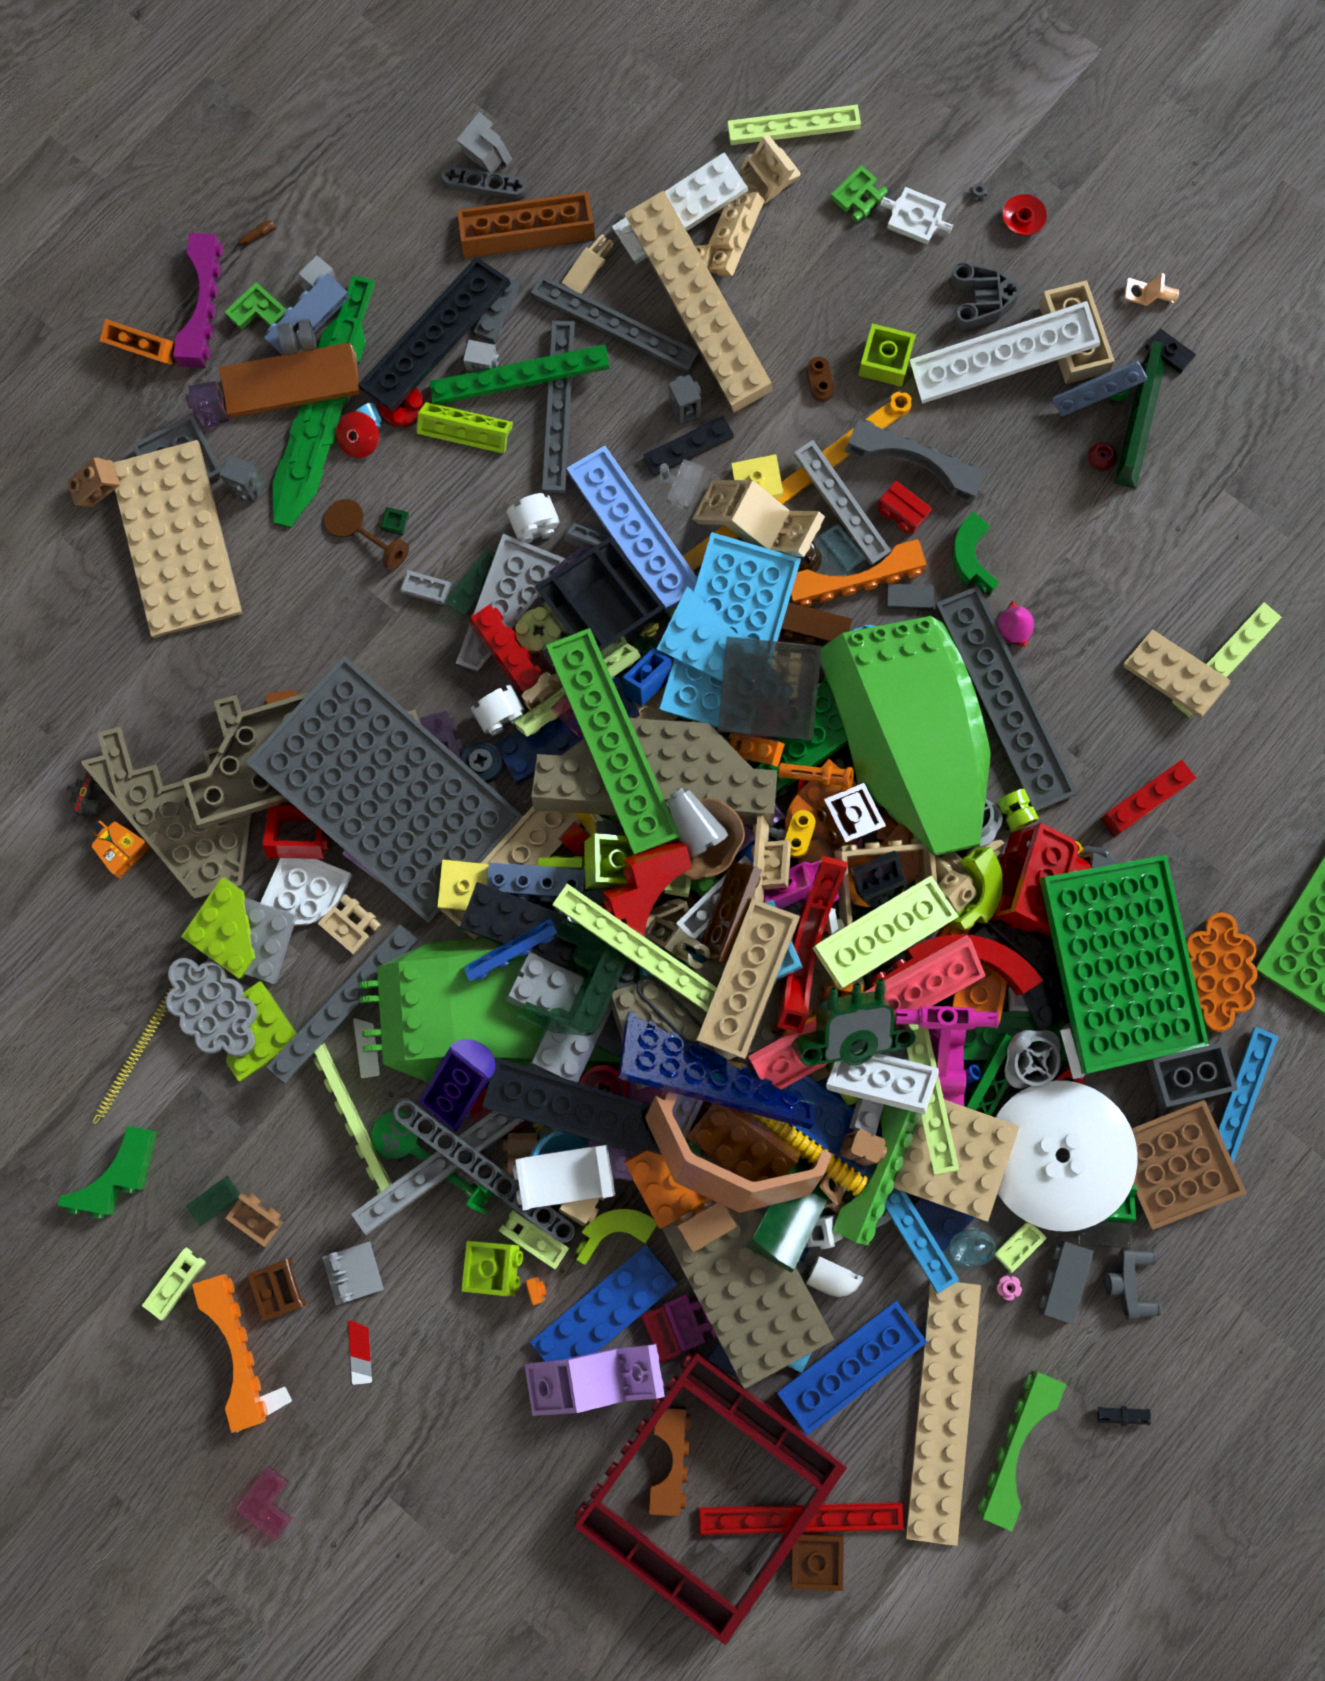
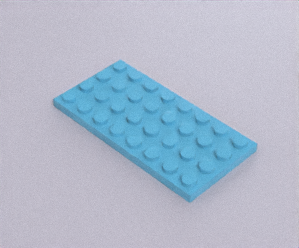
(751, 595)

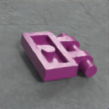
(685, 1323)

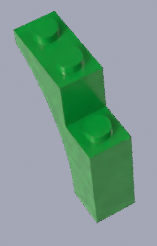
(127, 1171)

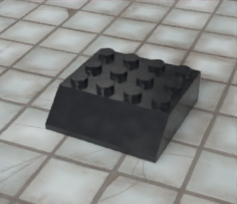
(601, 594)

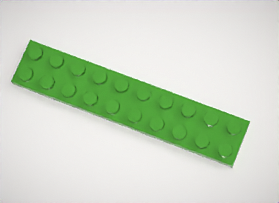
(613, 742)

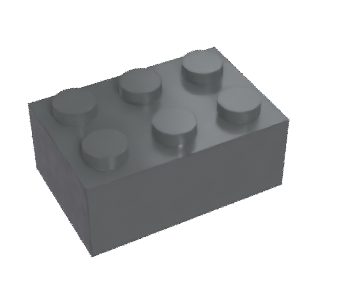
(1191, 1075)

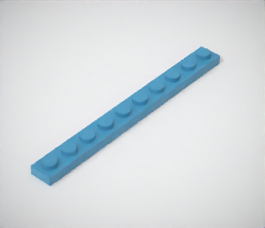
(914, 1230)

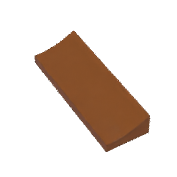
(526, 224)
(290, 380)

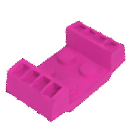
(799, 882)

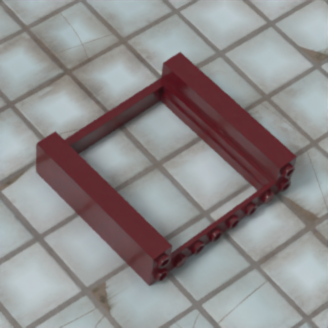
(658, 1567)

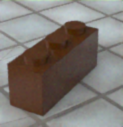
(812, 625)

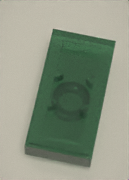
(213, 1200)

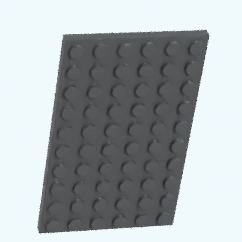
(382, 786)

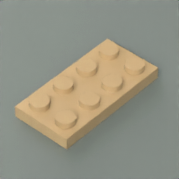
(1176, 673)

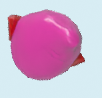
(1016, 624)

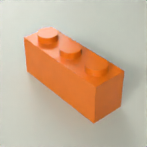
(138, 341)

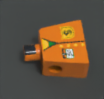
(117, 847)

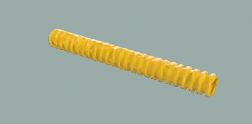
(810, 1151)

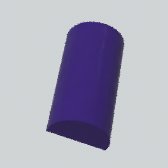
(458, 1082)

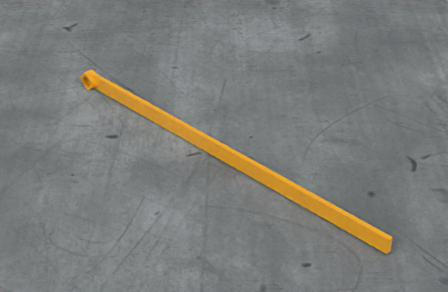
(799, 480)

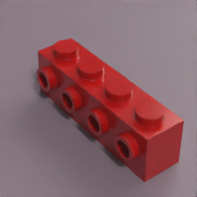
(505, 649)

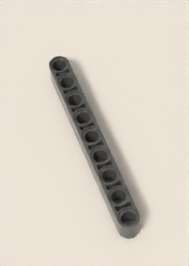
(471, 1167)

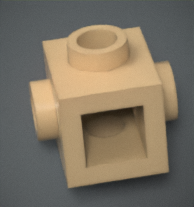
(958, 889)

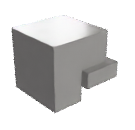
(483, 144)

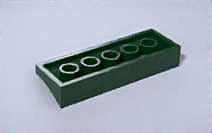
(1140, 419)
(789, 1224)

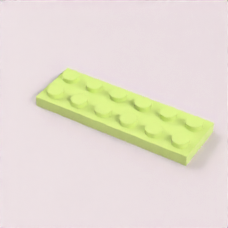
(885, 932)

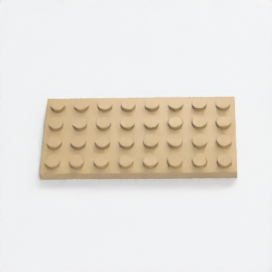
(175, 539)

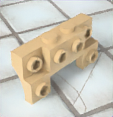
(731, 234)

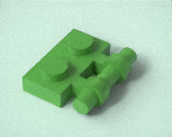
(854, 188)

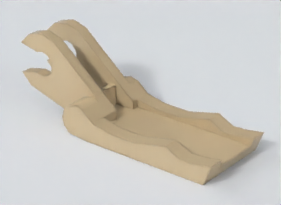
(587, 265)

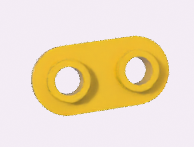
(800, 833)

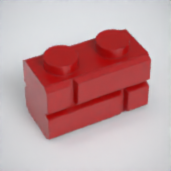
(903, 508)

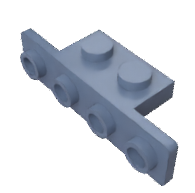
(1099, 388)

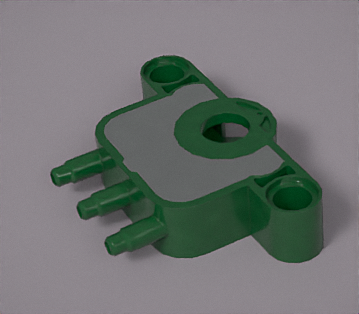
(851, 1023)

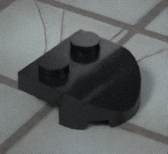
(879, 879)

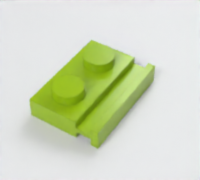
(576, 862)

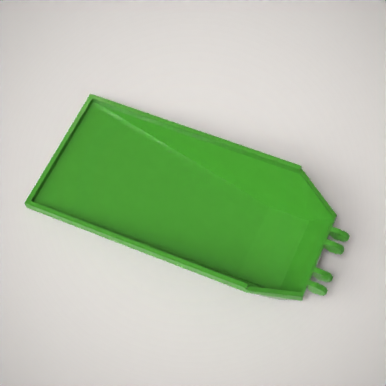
(433, 1004)

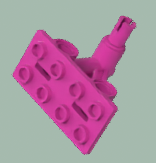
(947, 1035)

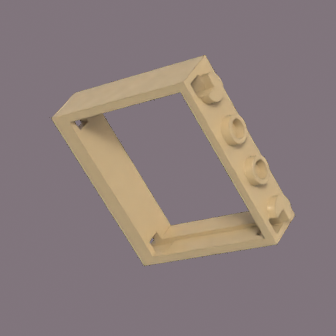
(927, 867)

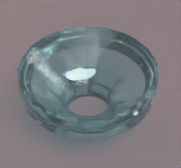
(972, 1251)

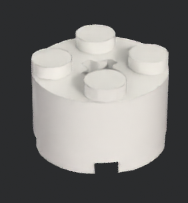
(533, 518)
(497, 710)

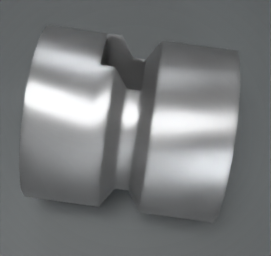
(296, 336)

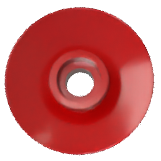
(1027, 207)
(366, 432)

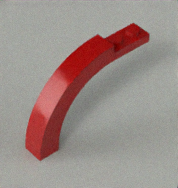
(814, 913)
(997, 957)

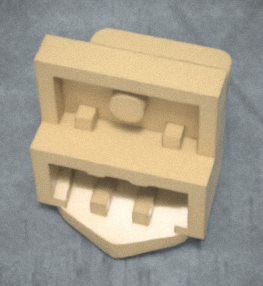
(768, 170)

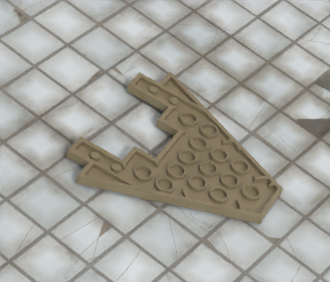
(166, 817)

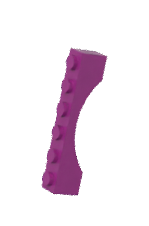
(192, 341)

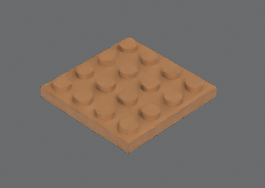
(1183, 1165)

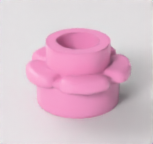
(1007, 1294)

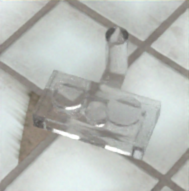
(683, 484)

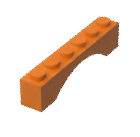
(902, 562)
(244, 1404)

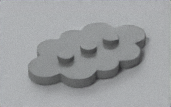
(211, 1007)

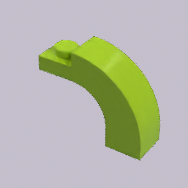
(986, 874)
(618, 1220)

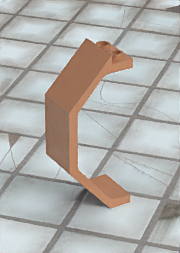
(715, 1181)

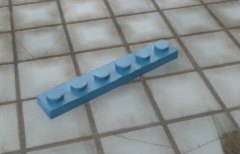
(1248, 1081)

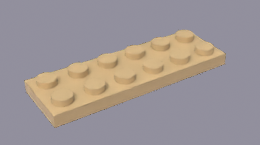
(748, 978)

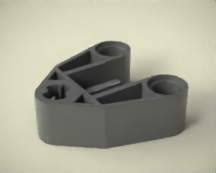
(990, 295)

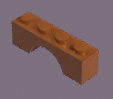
(666, 1493)

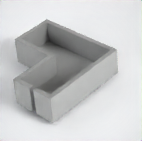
(552, 988)

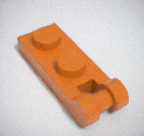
(757, 749)

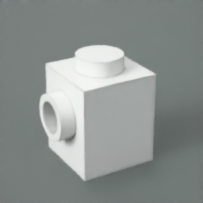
(822, 1233)

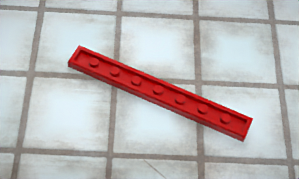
(779, 1518)

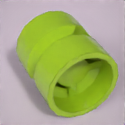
(1021, 817)

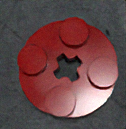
(406, 416)

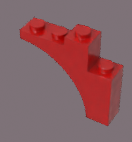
(646, 878)

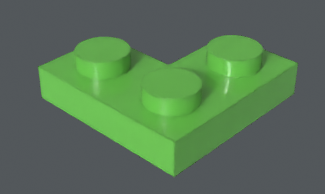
(253, 303)

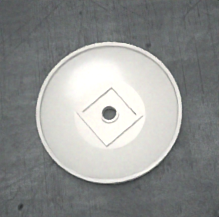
(1099, 1161)

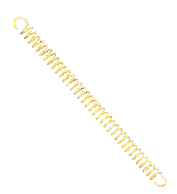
(131, 1058)

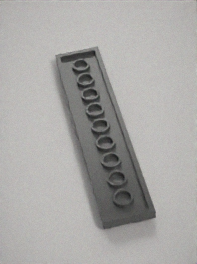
(1006, 699)

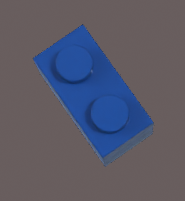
(647, 677)

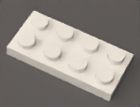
(886, 1081)

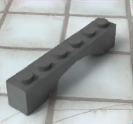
(957, 477)

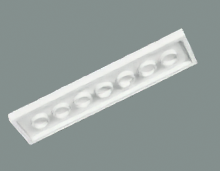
(1005, 352)

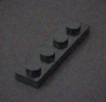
(689, 445)

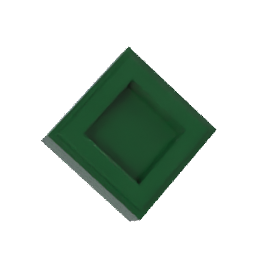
(394, 521)

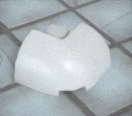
(833, 1278)

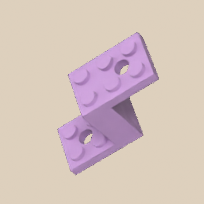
(594, 1380)

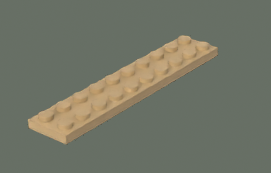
(943, 1414)

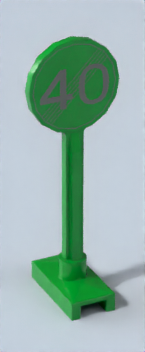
(397, 1142)

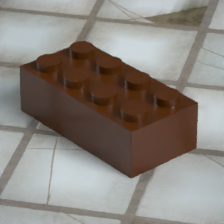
(743, 1143)

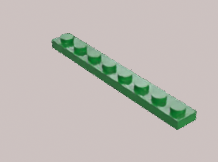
(519, 375)

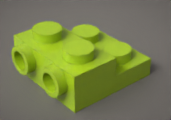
(491, 1268)

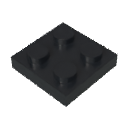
(1047, 1000)

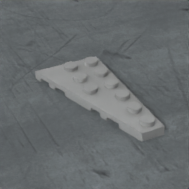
(509, 588)

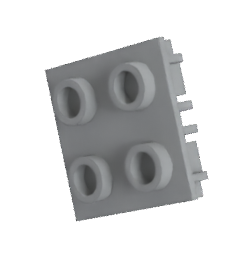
(353, 1273)

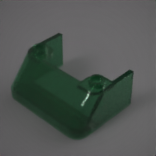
(593, 997)

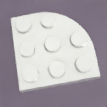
(306, 888)

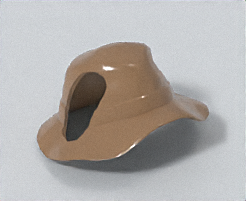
(718, 857)

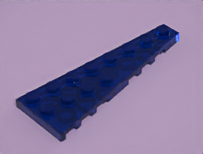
(691, 1070)

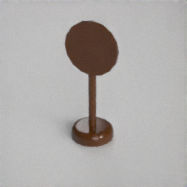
(346, 518)

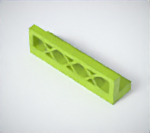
(463, 427)

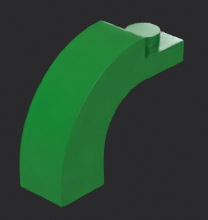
(964, 557)

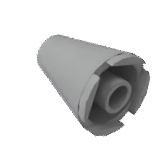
(694, 822)

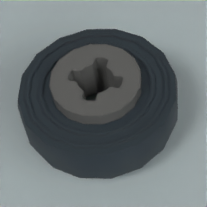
(489, 767)

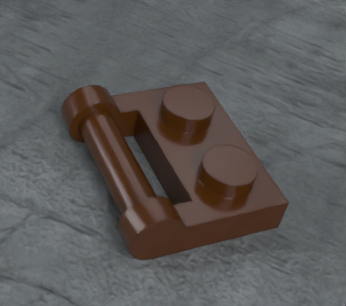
(268, 1292)

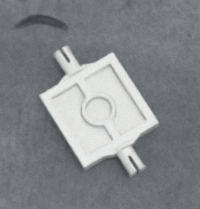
(916, 215)

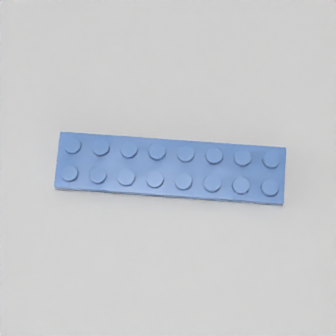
(633, 526)

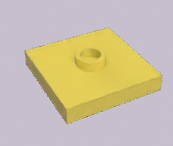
(763, 472)
(458, 883)

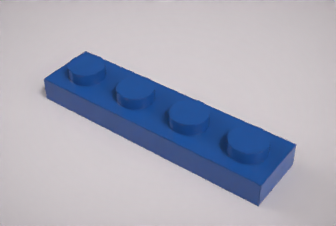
(518, 946)

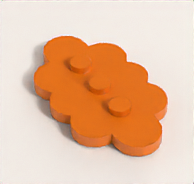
(1222, 971)

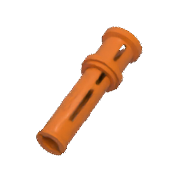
(827, 776)

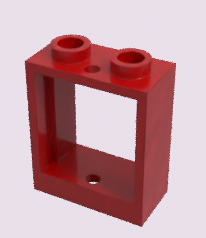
(291, 849)

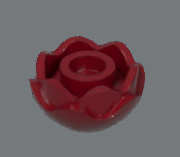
(1097, 460)

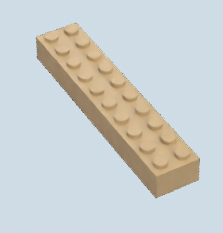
(699, 301)

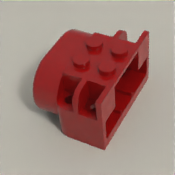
(1022, 894)

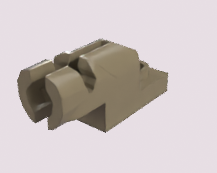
(676, 942)

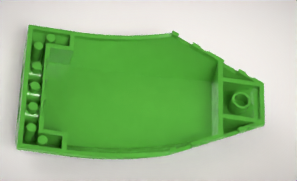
(913, 728)

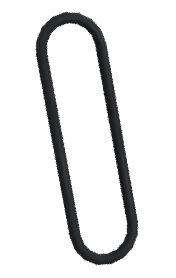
(660, 1014)

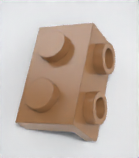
(255, 1219)

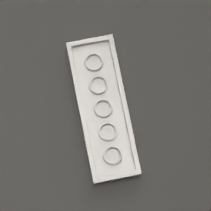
(693, 199)

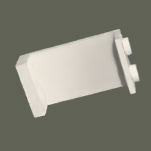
(564, 1177)

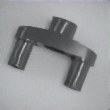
(1124, 1283)

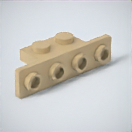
(771, 858)

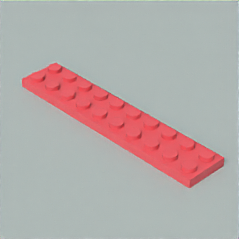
(914, 987)

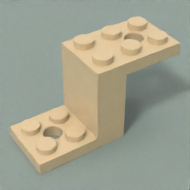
(758, 517)

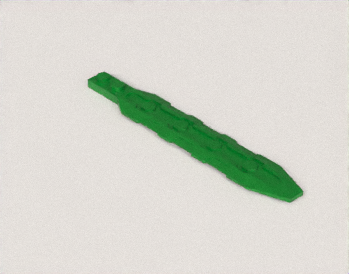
(316, 423)

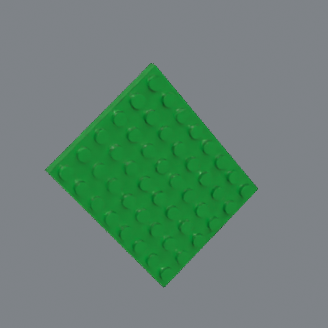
(1123, 963)

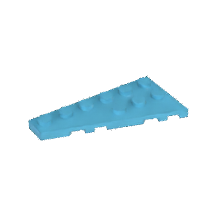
(696, 636)

